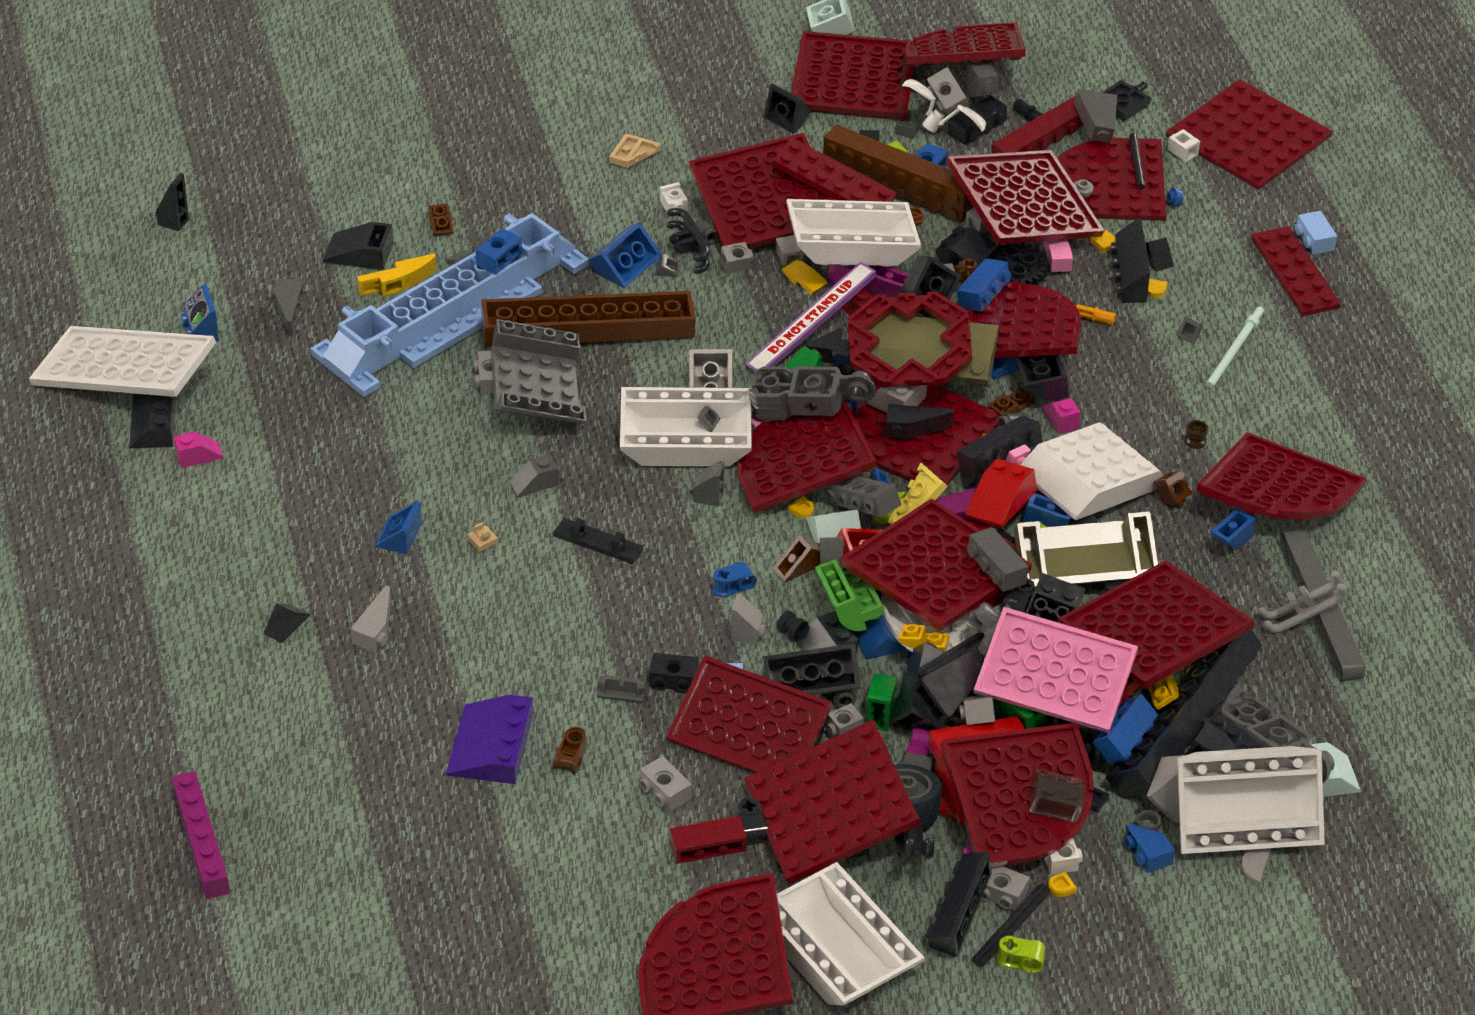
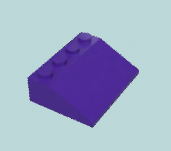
(492, 739)

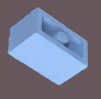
(1316, 232)

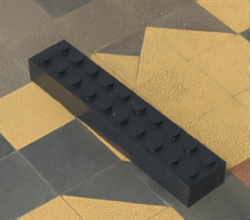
(1179, 721)

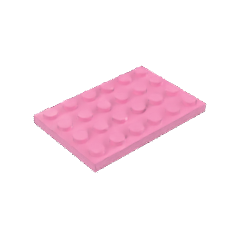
(1056, 669)

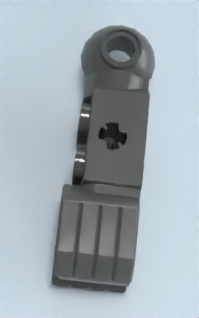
(805, 391)
(1271, 730)

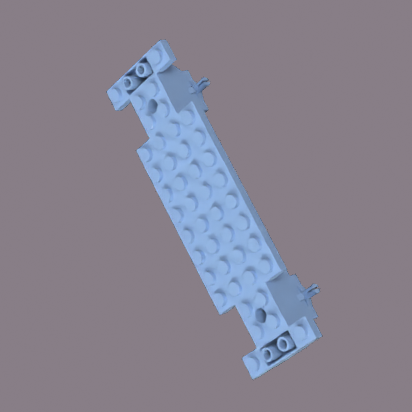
(441, 308)

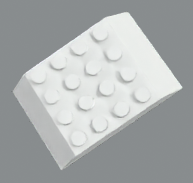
(854, 231)
(663, 426)
(1090, 471)
(1250, 799)
(841, 937)

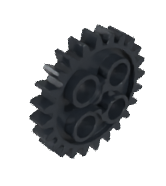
(1024, 263)

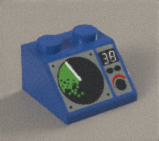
(200, 314)

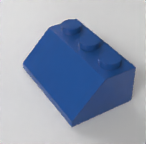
(625, 256)

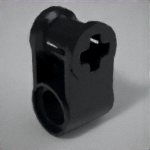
(1019, 597)
(753, 820)

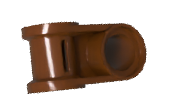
(571, 749)

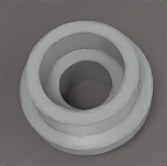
(1084, 187)

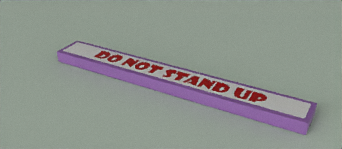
(812, 318)

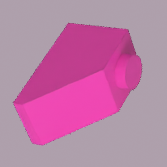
(1063, 415)
(195, 449)

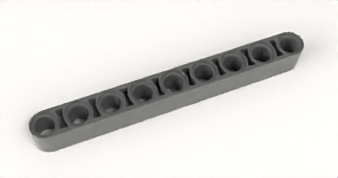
(1331, 621)

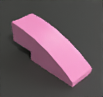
(1059, 255)

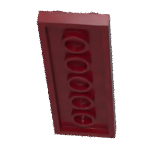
(829, 175)
(1295, 271)

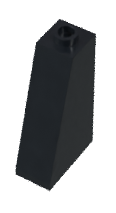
(948, 686)
(907, 710)

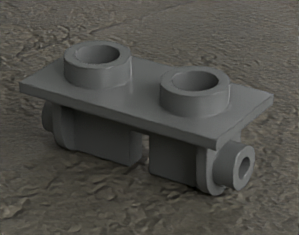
(627, 690)

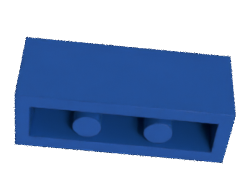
(983, 284)
(1128, 727)

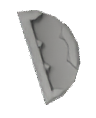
(1254, 864)

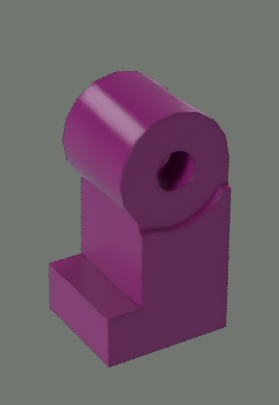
(919, 742)

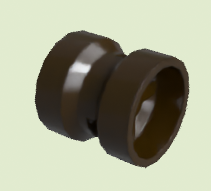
(1196, 434)

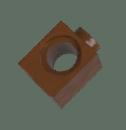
(1165, 488)

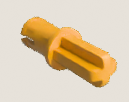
(1096, 315)

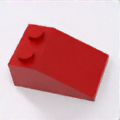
(1001, 493)

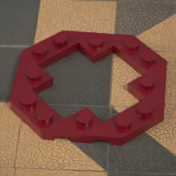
(912, 372)

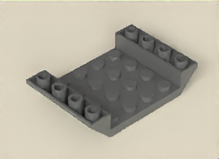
(536, 372)

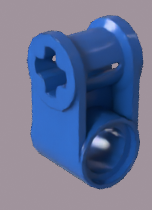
(734, 578)

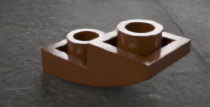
(440, 219)
(1013, 403)

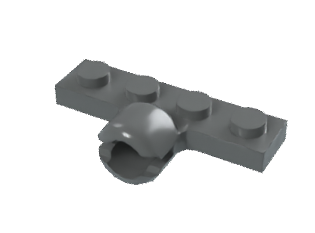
(985, 622)

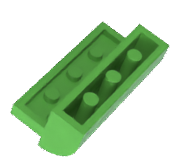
(850, 596)

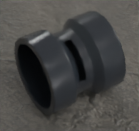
(791, 624)

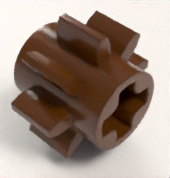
(965, 269)

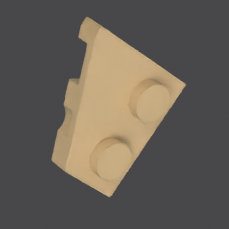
(633, 150)

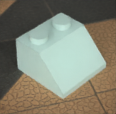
(830, 17)
(830, 524)
(1342, 777)

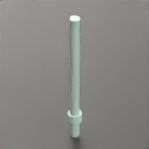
(1250, 323)

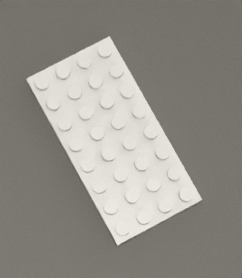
(123, 361)

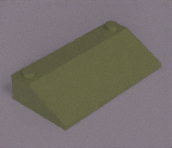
(921, 341)
(1089, 550)

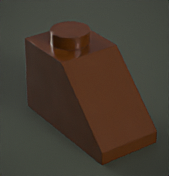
(798, 559)

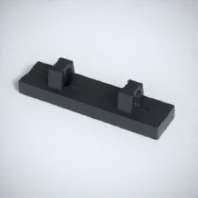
(597, 540)

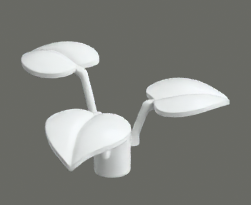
(936, 118)

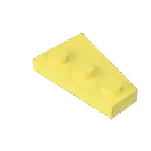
(924, 488)

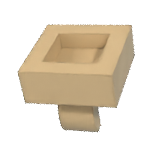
(482, 537)

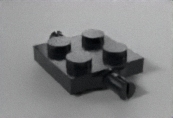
(1129, 98)

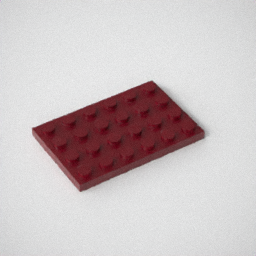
(746, 717)

